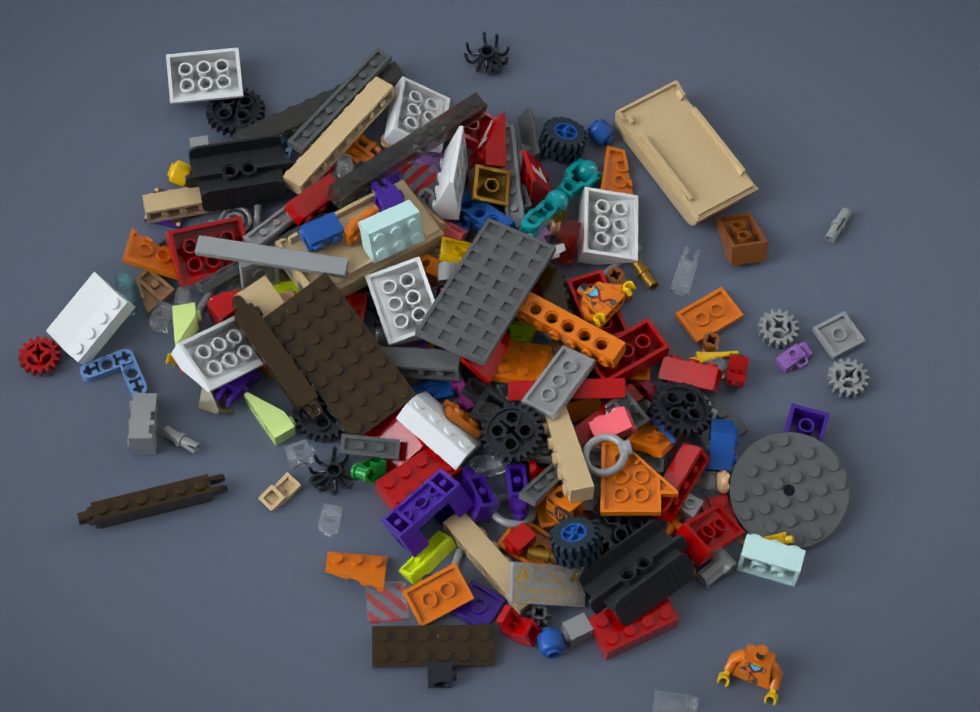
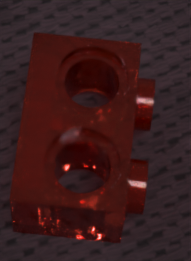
(568, 235)

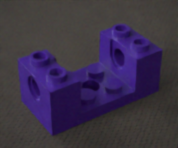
(409, 516)

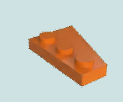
(615, 171)
(359, 567)

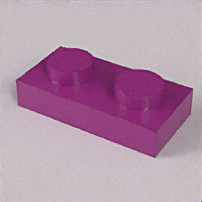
(462, 401)

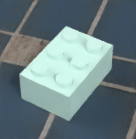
(391, 231)
(771, 559)

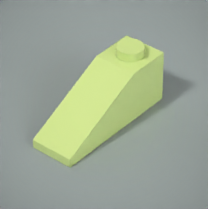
(185, 321)
(272, 419)

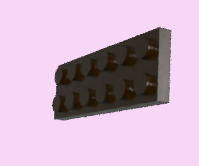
(433, 643)

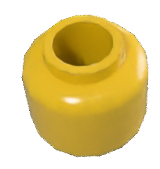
(178, 172)

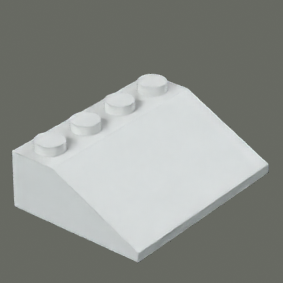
(204, 75)
(412, 109)
(452, 178)
(607, 227)
(401, 299)
(90, 319)
(216, 355)
(428, 421)

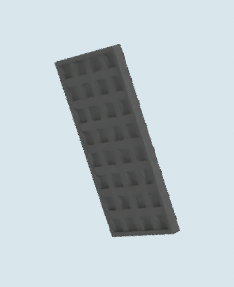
(485, 291)

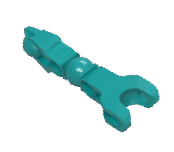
(558, 199)

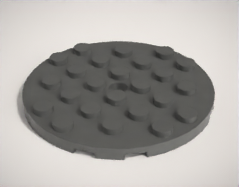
(795, 462)

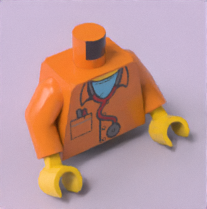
(603, 301)
(754, 666)

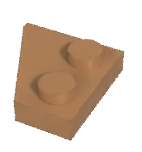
(152, 289)

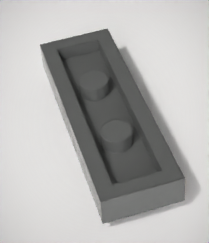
(370, 447)
(541, 486)

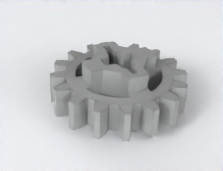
(778, 332)
(849, 385)

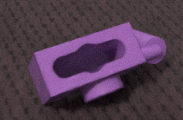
(793, 357)

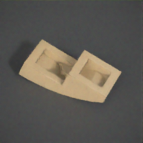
(280, 493)

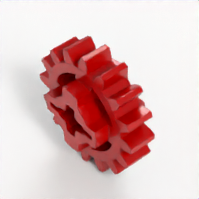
(31, 352)

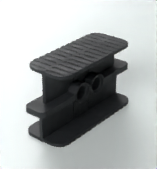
(215, 162)
(637, 573)

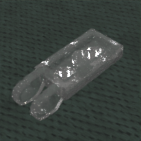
(685, 273)

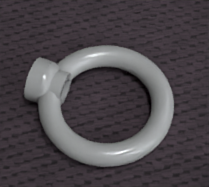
(624, 448)
(508, 522)

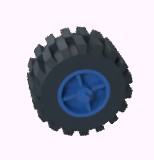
(562, 140)
(576, 542)

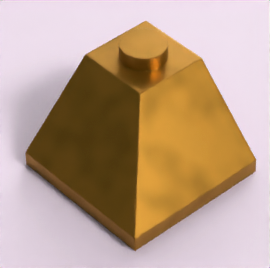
(489, 185)

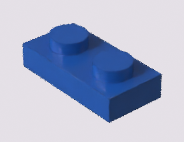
(438, 389)

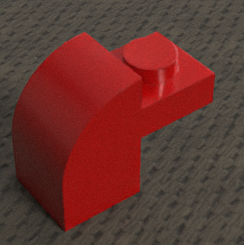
(736, 370)
(518, 628)

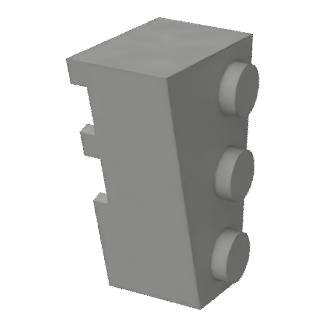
(143, 424)

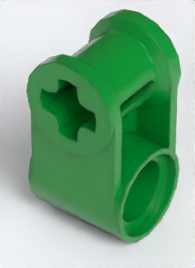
(369, 470)

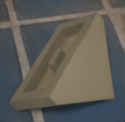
(210, 403)

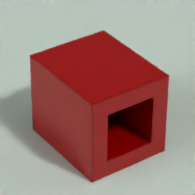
(519, 540)

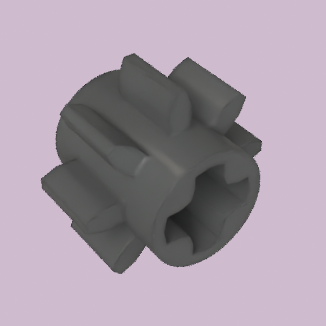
(539, 610)

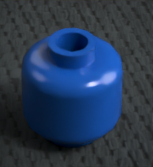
(601, 132)
(551, 642)

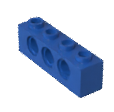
(476, 213)

